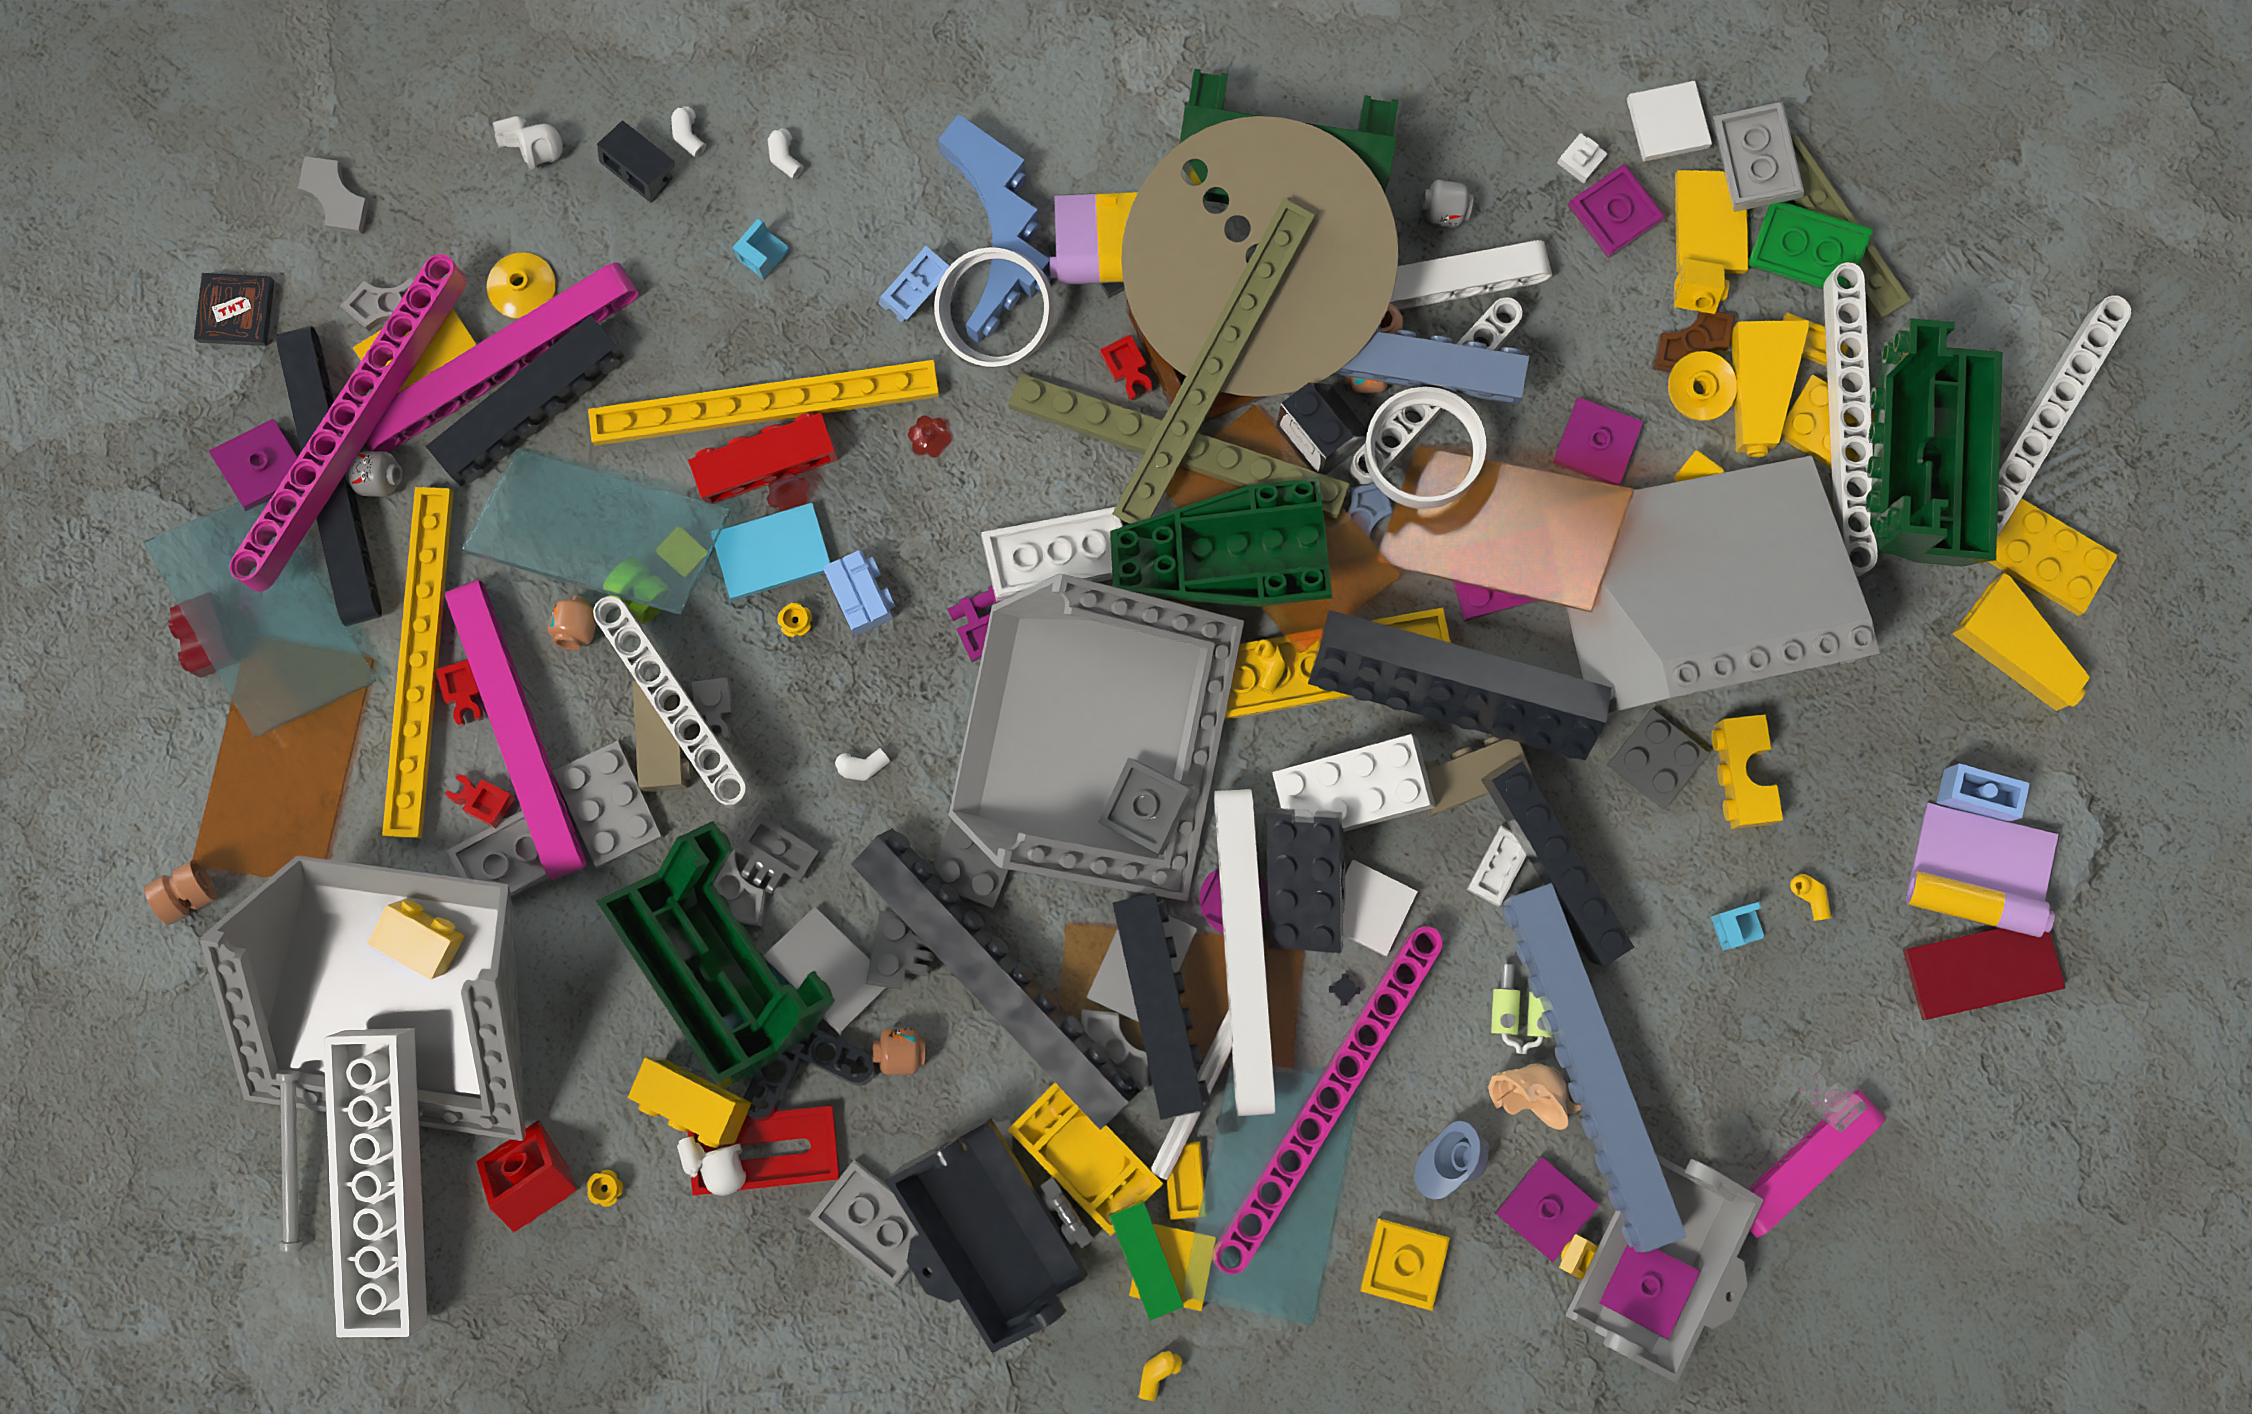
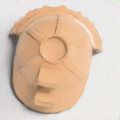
(1536, 1089)

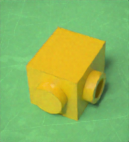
(1700, 286)

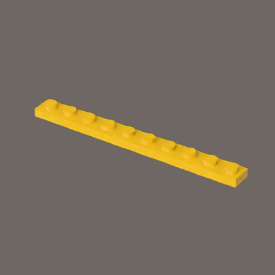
(763, 402)
(417, 663)

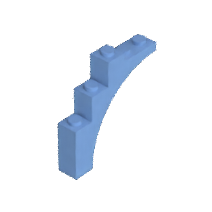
(994, 175)

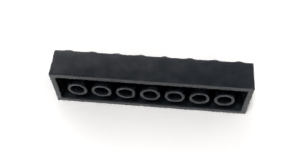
(1460, 685)

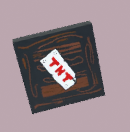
(234, 309)

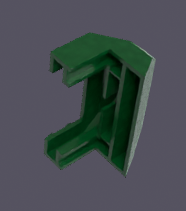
(1371, 141)
(1937, 493)
(707, 964)

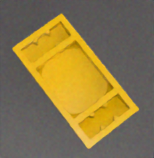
(1083, 1159)

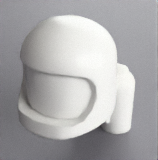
(537, 143)
(719, 1168)

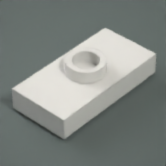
(1498, 867)

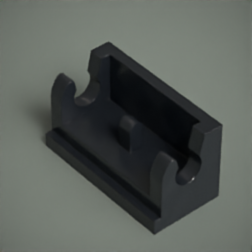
(635, 160)

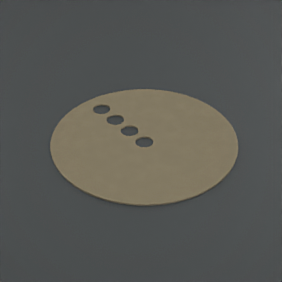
(1185, 267)

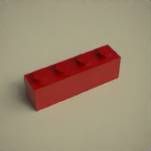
(758, 460)

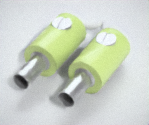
(1506, 1013)

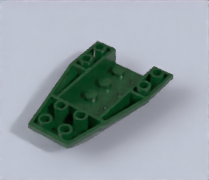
(1230, 549)

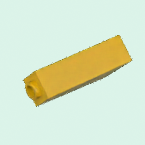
(1765, 369)
(2022, 644)

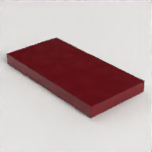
(1981, 971)

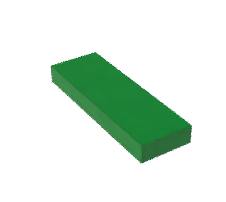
(1146, 1260)

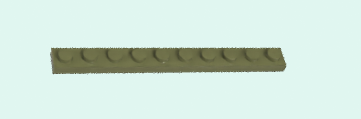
(1214, 362)
(1137, 430)

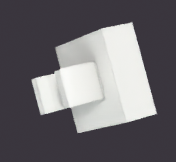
(1582, 158)

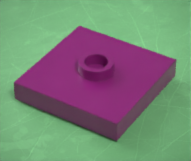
(1616, 210)
(1597, 442)
(255, 463)
(1546, 1209)
(1650, 1289)

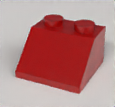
(525, 1177)

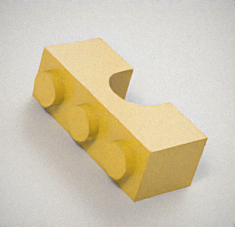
(1745, 801)

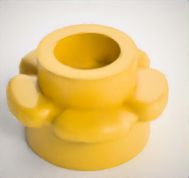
(788, 613)
(595, 1184)

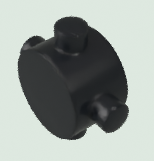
(1344, 989)

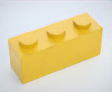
(688, 1101)

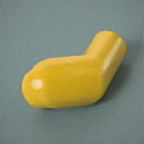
(1272, 662)
(1814, 893)
(1156, 1370)

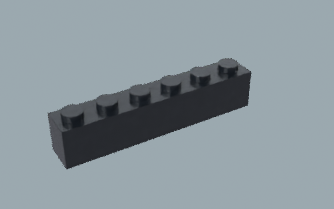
(525, 401)
(1557, 862)
(1159, 1006)

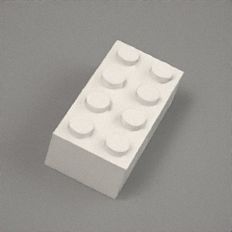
(1362, 784)

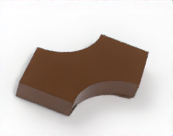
(1706, 334)

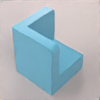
(760, 249)
(1738, 926)

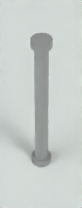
(289, 1161)

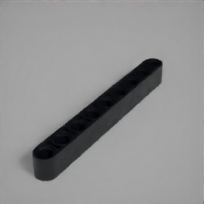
(340, 518)

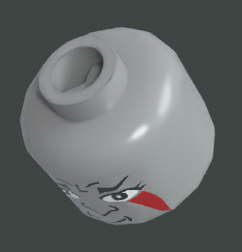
(1446, 203)
(374, 474)

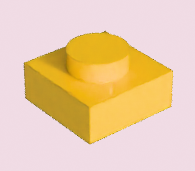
(1577, 1256)

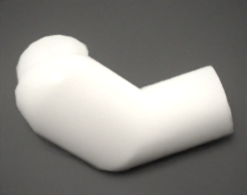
(682, 131)
(779, 153)
(859, 768)

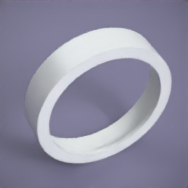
(943, 302)
(1434, 397)

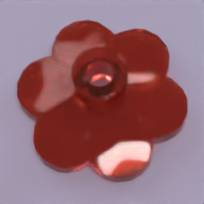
(932, 443)
(787, 492)

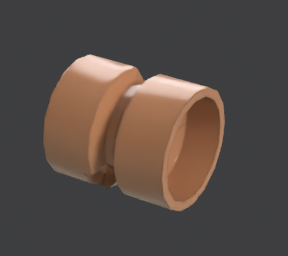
(175, 895)

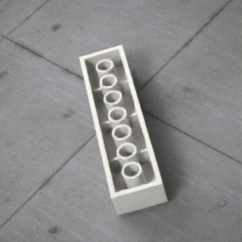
(375, 1182)

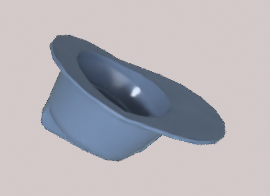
(1451, 1160)

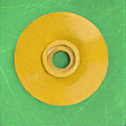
(536, 289)
(1717, 381)

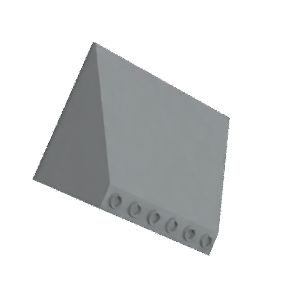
(1723, 588)
(1062, 700)
(300, 968)

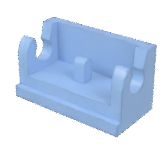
(914, 284)

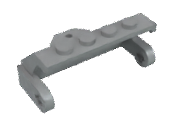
(1716, 1222)

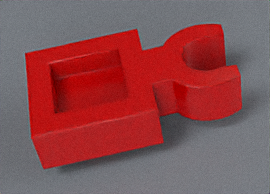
(1125, 362)
(460, 688)
(484, 802)

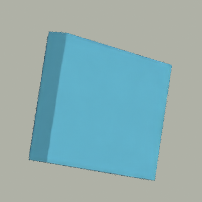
(771, 551)

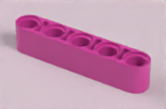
(1809, 1165)

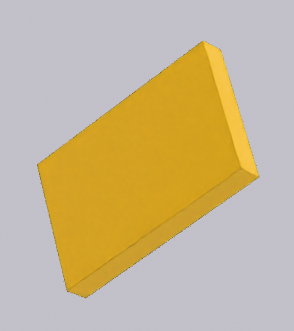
(1706, 222)
(448, 343)

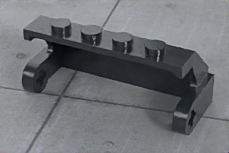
(985, 1236)

